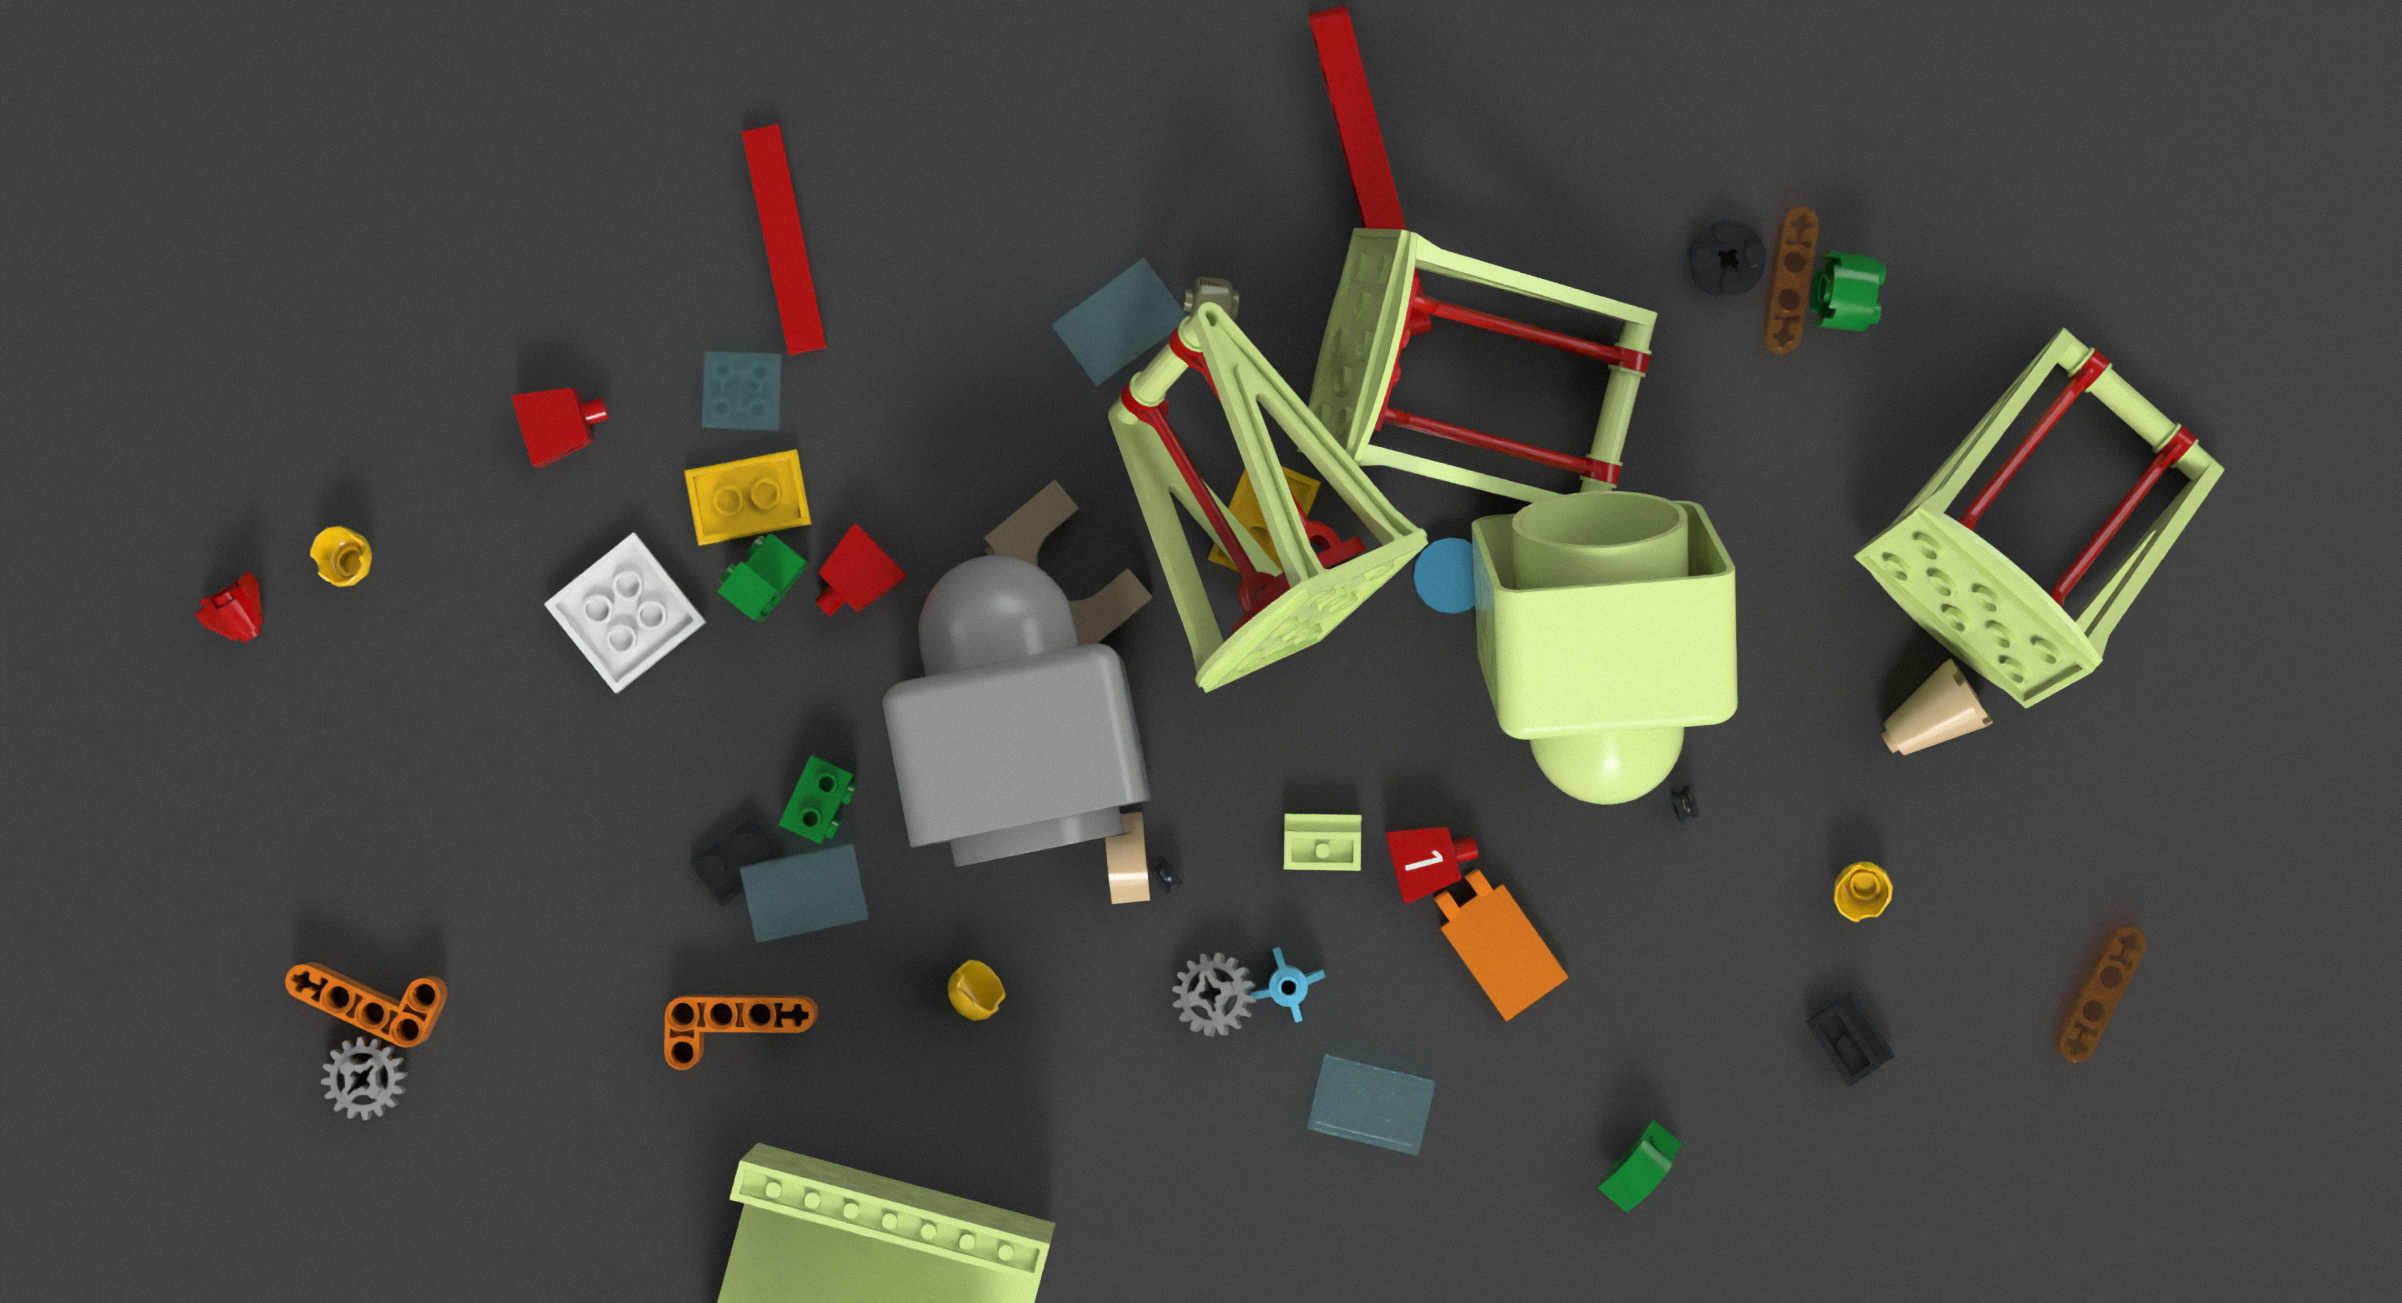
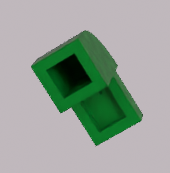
(1640, 1168)

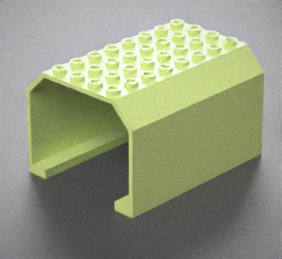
(864, 1238)

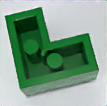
(764, 578)

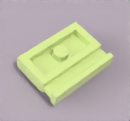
(1322, 842)

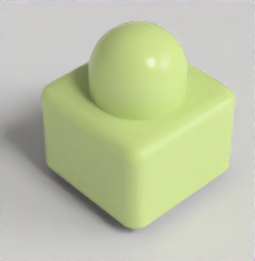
(1605, 634)

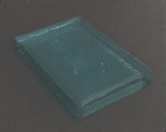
(1120, 322)
(804, 893)
(1371, 1104)

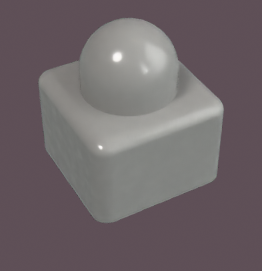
(1015, 725)

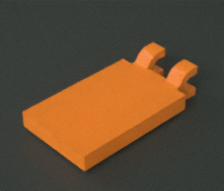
(1500, 946)

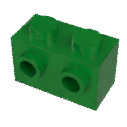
(818, 800)

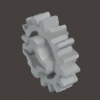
(1212, 979)
(352, 1067)

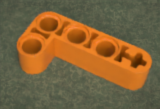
(361, 998)
(741, 1021)

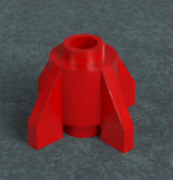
(234, 610)

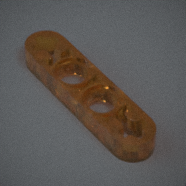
(1797, 282)
(2105, 996)

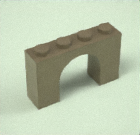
(1025, 534)

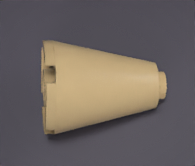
(1936, 712)

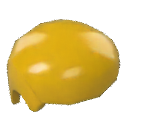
(341, 556)
(1862, 891)
(975, 990)

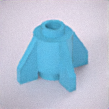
(1284, 973)

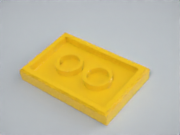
(748, 497)
(1249, 514)

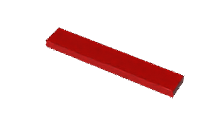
(784, 240)

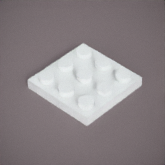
(625, 613)

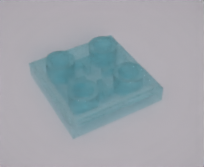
(742, 391)

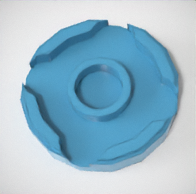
(1446, 575)

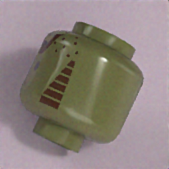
(1211, 290)

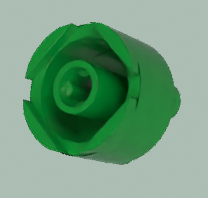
(1847, 291)

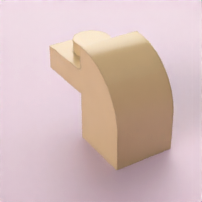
(1128, 861)

